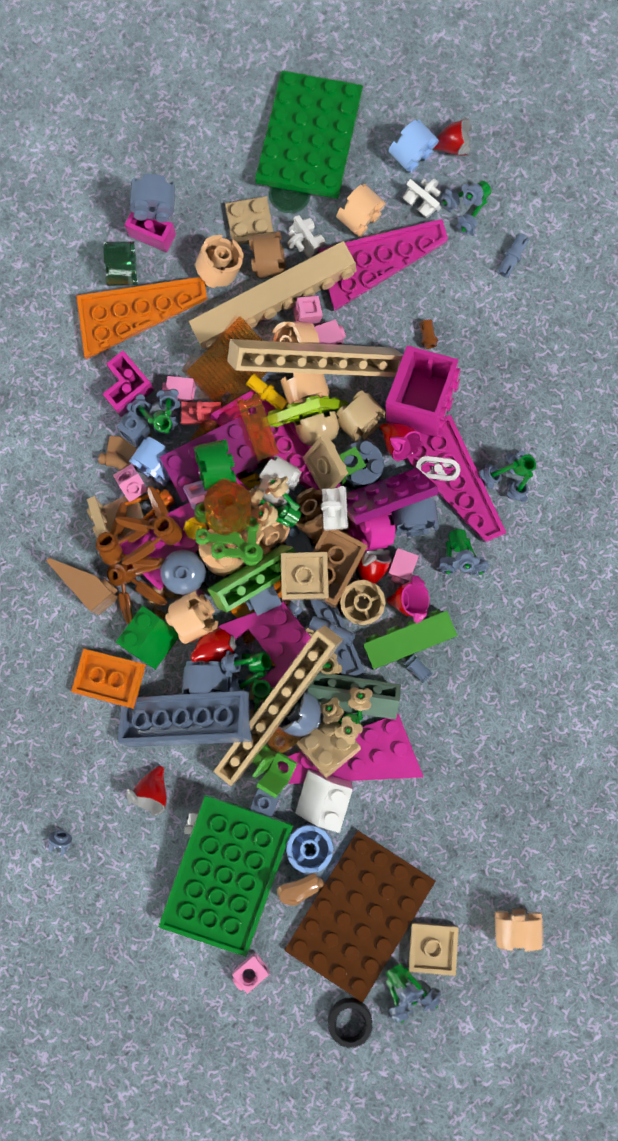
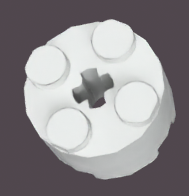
(278, 468)

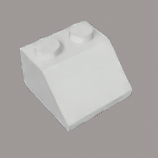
(324, 800)

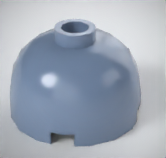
(183, 572)
(303, 716)

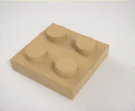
(248, 218)
(325, 463)
(304, 576)
(326, 749)
(433, 948)

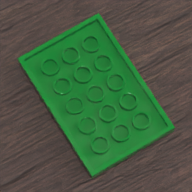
(309, 134)
(225, 875)

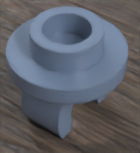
(59, 839)

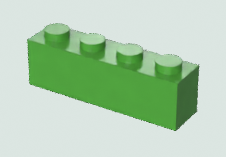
(249, 580)
(409, 640)

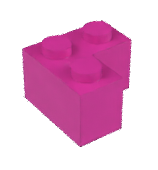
(151, 232)
(130, 383)

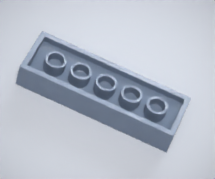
(186, 720)

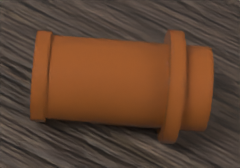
(429, 340)

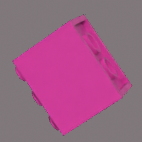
(423, 390)

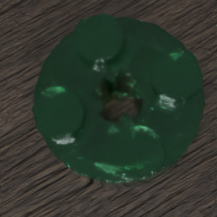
(120, 263)

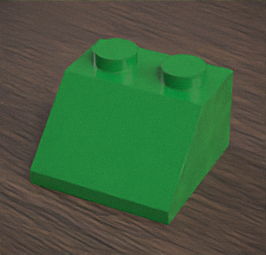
(148, 637)

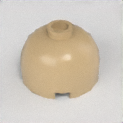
(315, 426)
(362, 602)

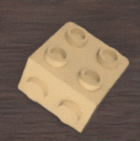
(104, 515)

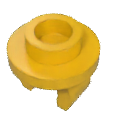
(192, 526)

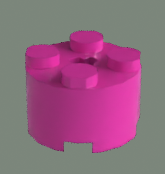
(375, 532)

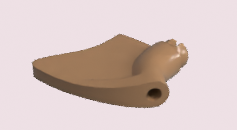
(118, 453)
(297, 891)

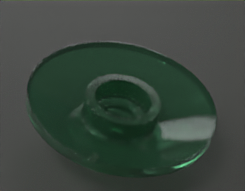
(288, 201)

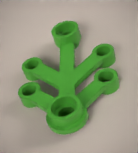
(233, 538)

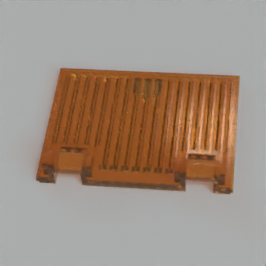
(216, 374)

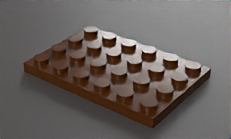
(360, 916)

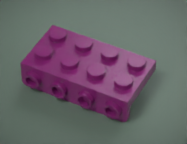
(182, 463)
(389, 495)

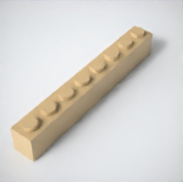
(276, 293)
(313, 358)
(279, 703)

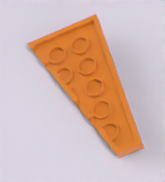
(123, 313)

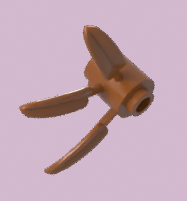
(164, 528)
(110, 547)
(120, 574)

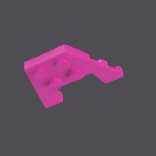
(277, 633)

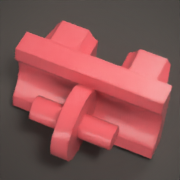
(197, 412)

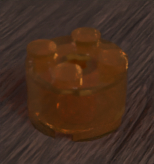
(227, 507)

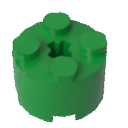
(214, 463)

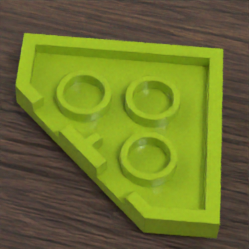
(297, 411)

